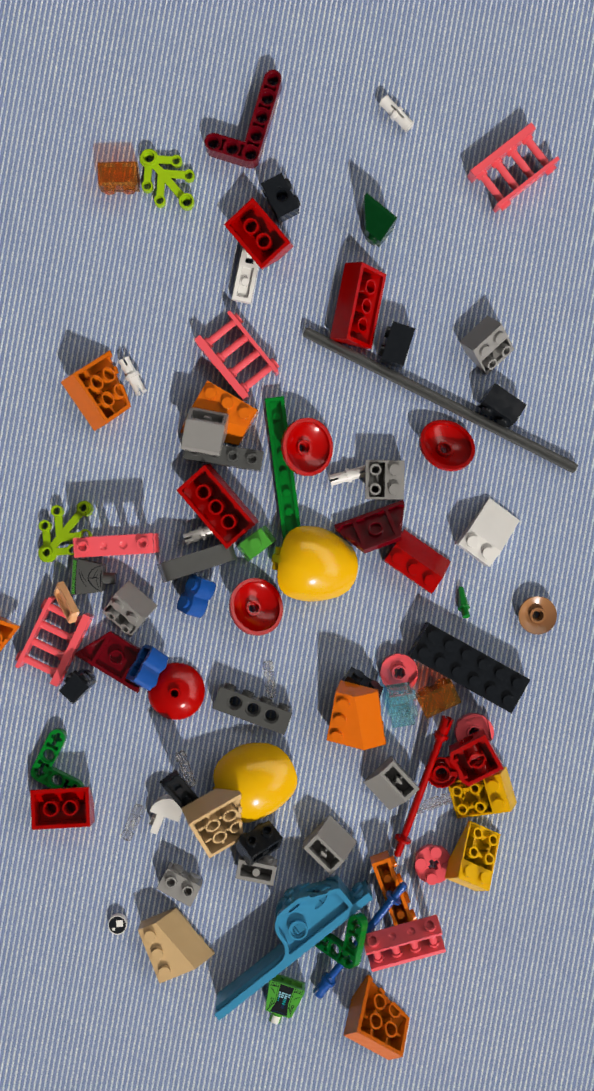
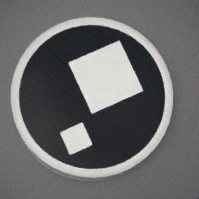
(117, 923)

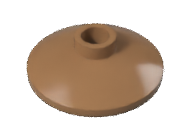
(545, 620)

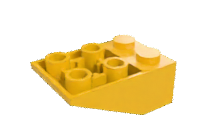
(484, 797)
(474, 858)

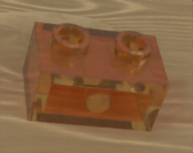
(119, 177)
(437, 697)

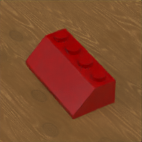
(358, 305)
(217, 505)

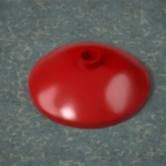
(449, 438)
(315, 443)
(264, 601)
(189, 687)

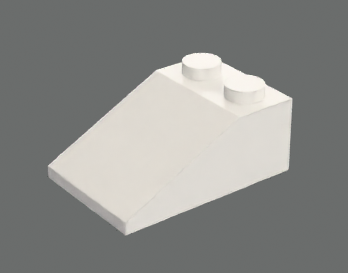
(488, 533)

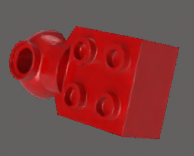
(469, 759)

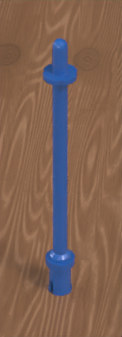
(328, 979)

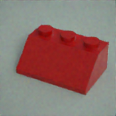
(258, 234)
(417, 561)
(61, 808)

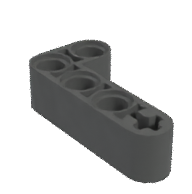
(196, 562)

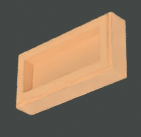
(66, 602)

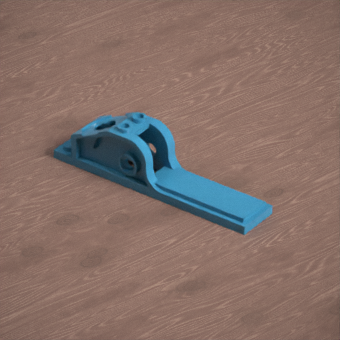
(300, 923)

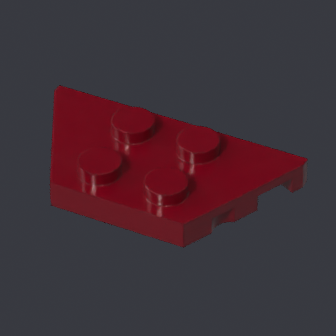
(374, 528)
(112, 656)

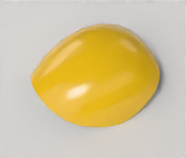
(314, 564)
(260, 774)

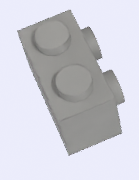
(260, 872)
(180, 884)

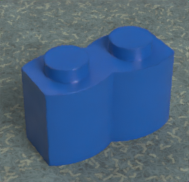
(196, 596)
(147, 667)

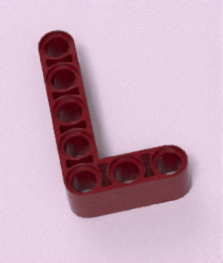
(255, 128)

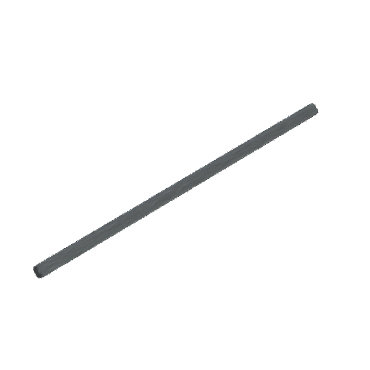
(440, 400)

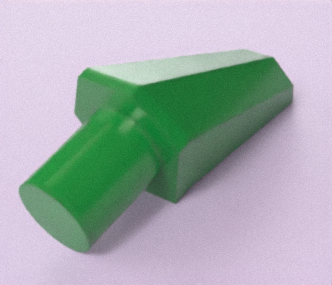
(463, 604)

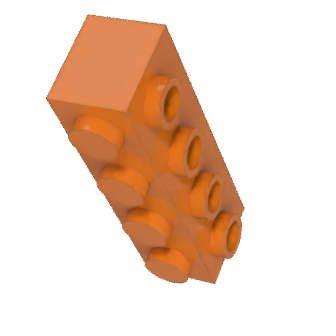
(388, 880)

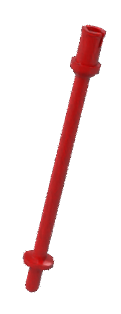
(441, 735)

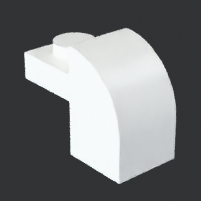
(164, 807)

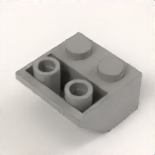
(487, 344)
(205, 431)
(384, 479)
(129, 608)
(391, 784)
(329, 844)

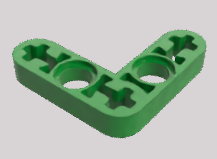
(49, 770)
(347, 947)

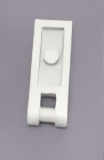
(245, 279)

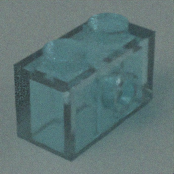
(400, 704)

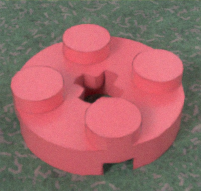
(398, 661)
(470, 721)
(421, 863)

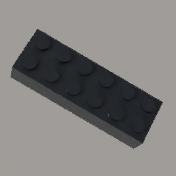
(468, 667)

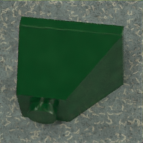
(377, 221)

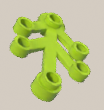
(165, 177)
(62, 533)

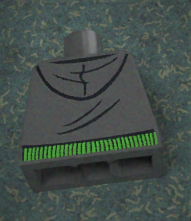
(89, 577)

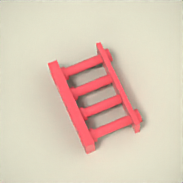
(495, 160)
(219, 358)
(116, 545)
(65, 656)
(404, 943)

